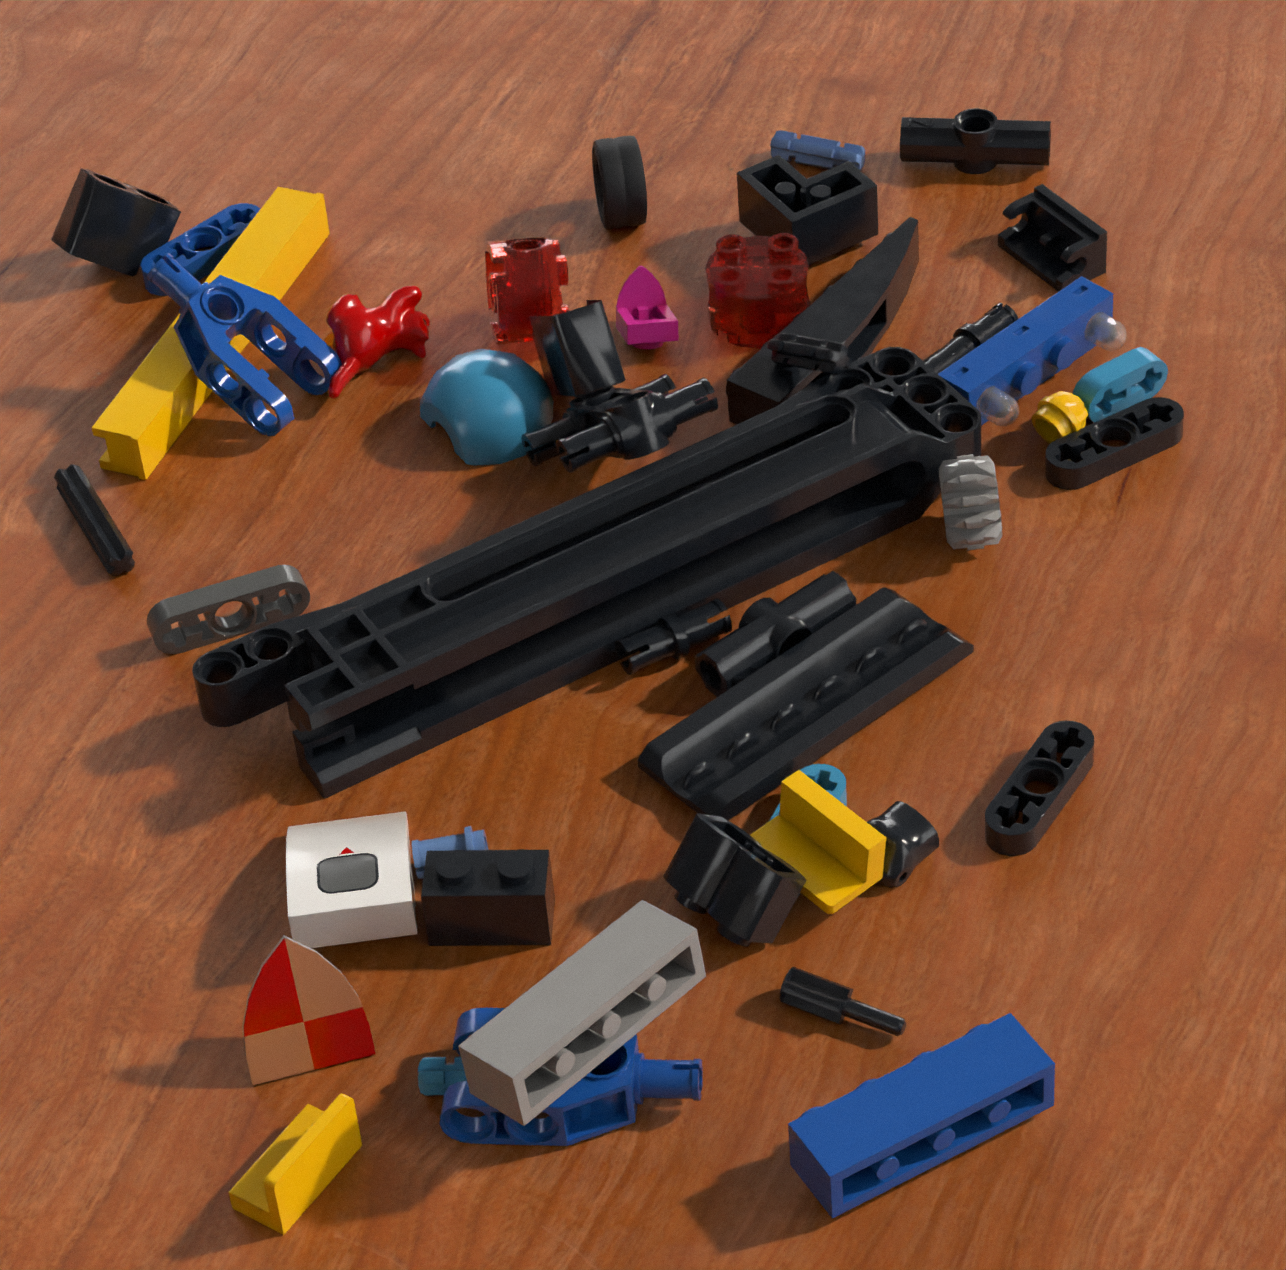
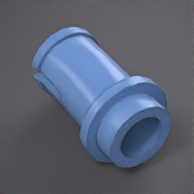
(466, 841)

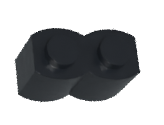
(733, 880)

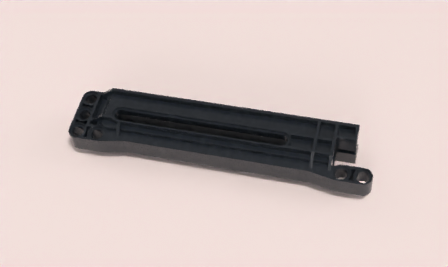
(560, 588)

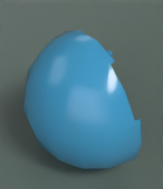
(487, 405)

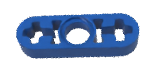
(217, 232)

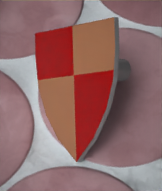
(301, 1016)

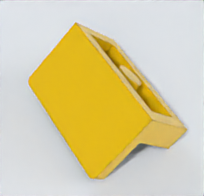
(824, 843)
(298, 1165)

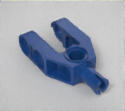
(227, 308)
(593, 1106)

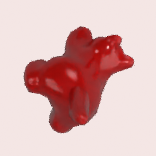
(367, 334)

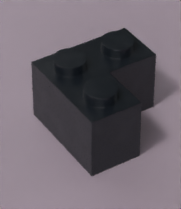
(821, 211)

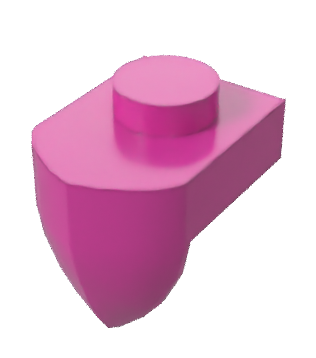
(643, 312)

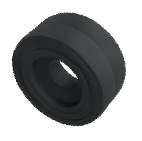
(619, 182)

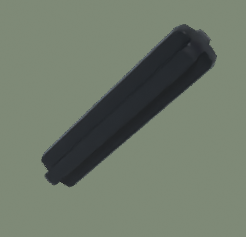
(94, 520)

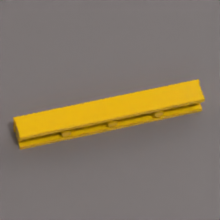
(164, 388)

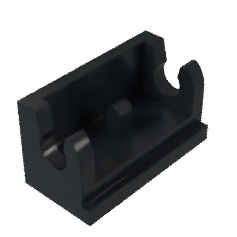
(1054, 239)

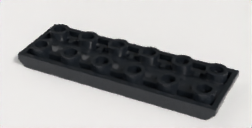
(802, 704)

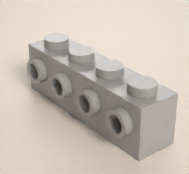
(582, 1012)

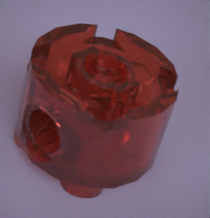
(523, 283)
(755, 287)

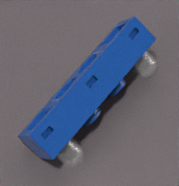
(1035, 350)

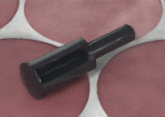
(834, 1002)

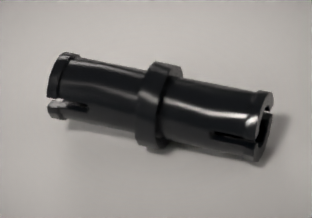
(673, 636)

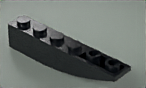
(849, 312)

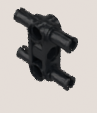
(619, 422)

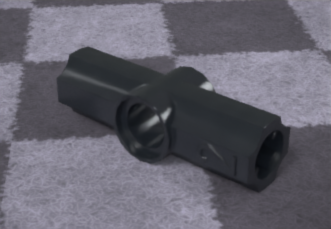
(975, 141)
(772, 629)

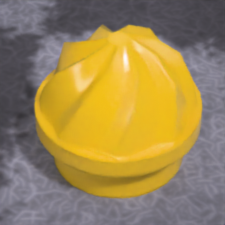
(1059, 416)

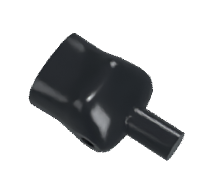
(908, 841)

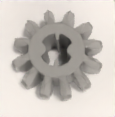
(970, 502)

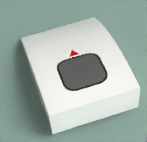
(350, 880)

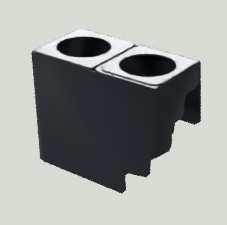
(113, 222)
(577, 350)

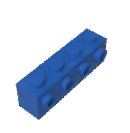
(921, 1114)

